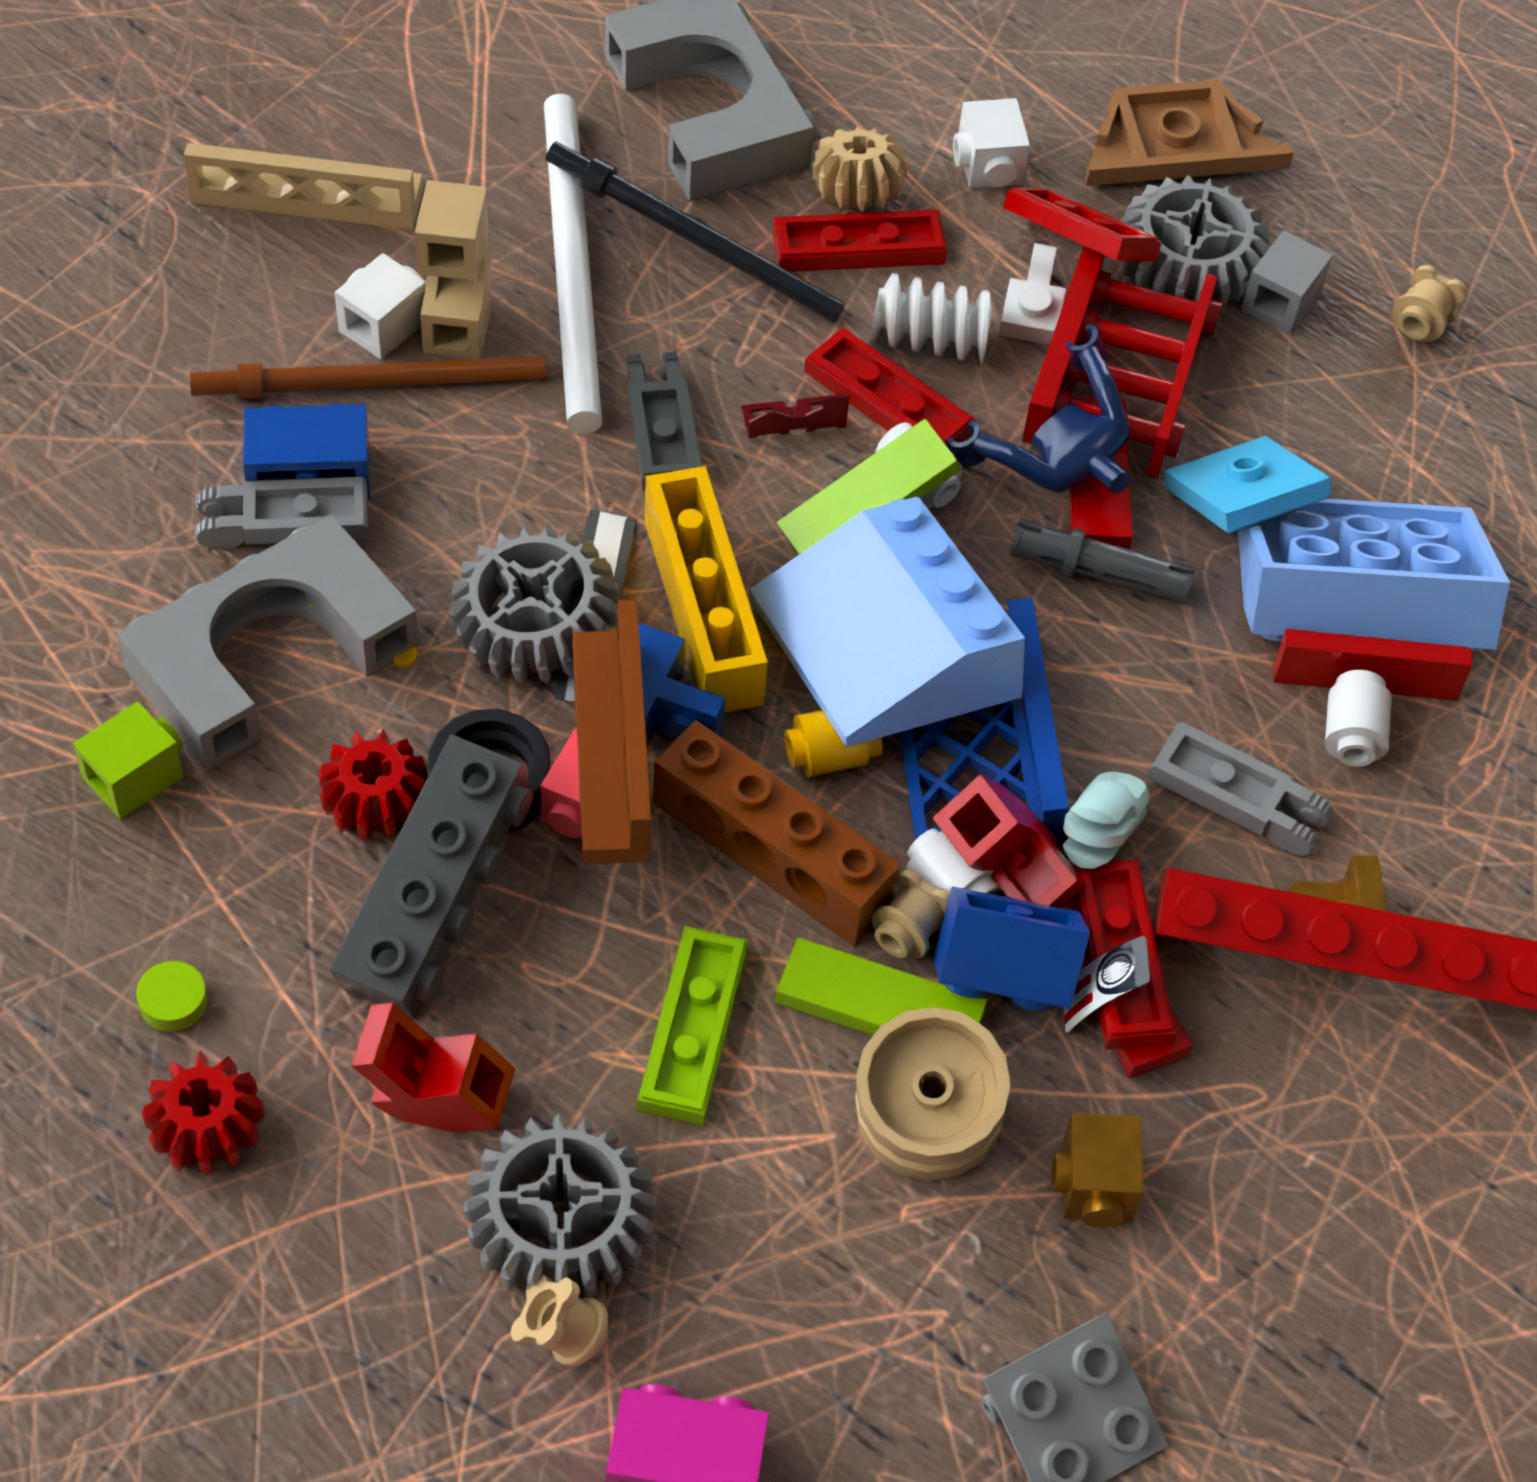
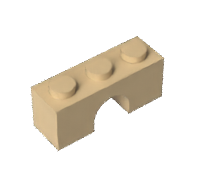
(456, 259)

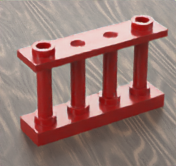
(1094, 286)

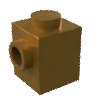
(1100, 1169)

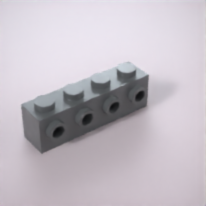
(433, 876)

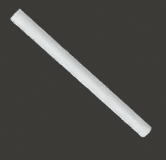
(573, 274)

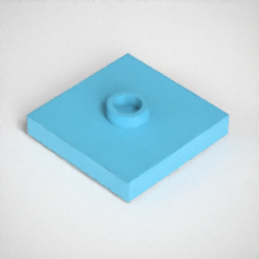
(1247, 484)

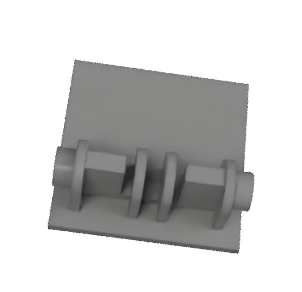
(1075, 1407)

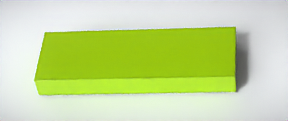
(900, 470)
(860, 990)
(693, 1026)

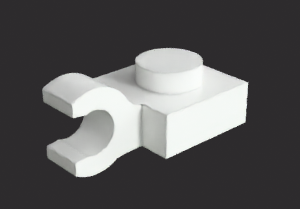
(1033, 304)

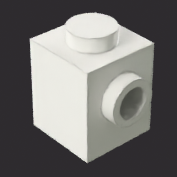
(992, 143)
(380, 305)

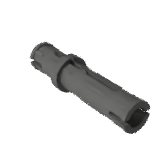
(1101, 560)

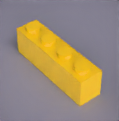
(705, 588)

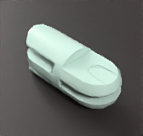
(1104, 818)

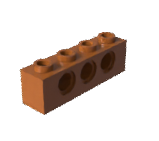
(774, 832)

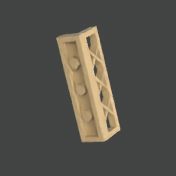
(303, 186)

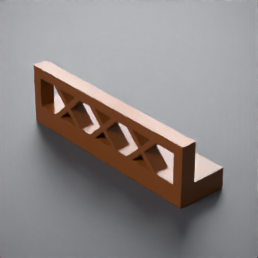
(612, 742)

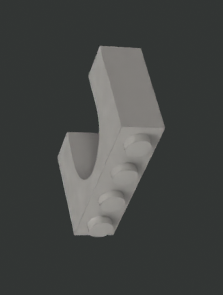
(727, 148)
(178, 647)

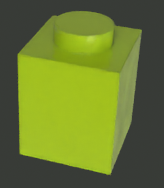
(130, 759)

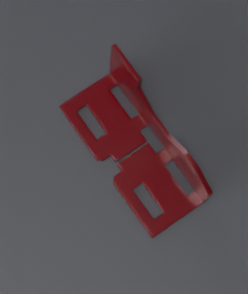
(781, 420)

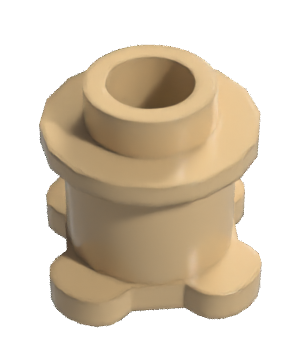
(1428, 305)
(911, 917)
(562, 1321)

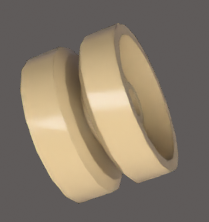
(940, 1054)

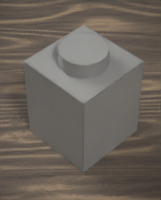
(1286, 282)

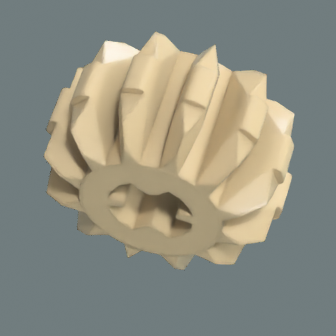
(859, 169)

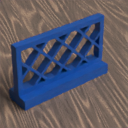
(1032, 734)

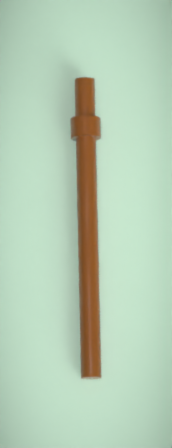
(252, 381)

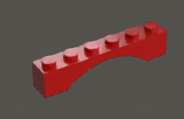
(1347, 938)

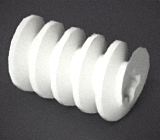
(932, 317)

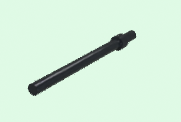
(603, 180)

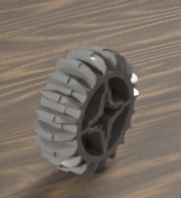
(1226, 236)
(531, 625)
(559, 1150)

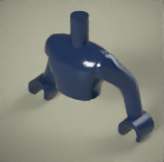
(1072, 440)

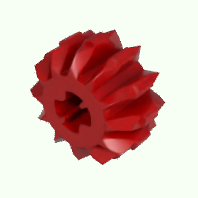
(371, 784)
(176, 1106)

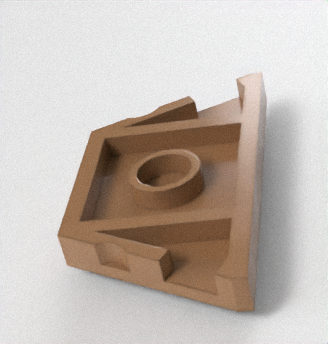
(1180, 133)

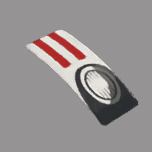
(1108, 978)

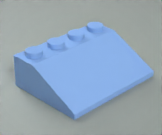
(1374, 573)
(891, 625)

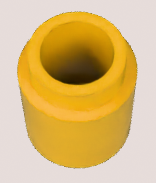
(819, 748)

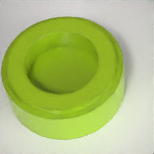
(172, 996)

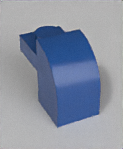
(667, 702)

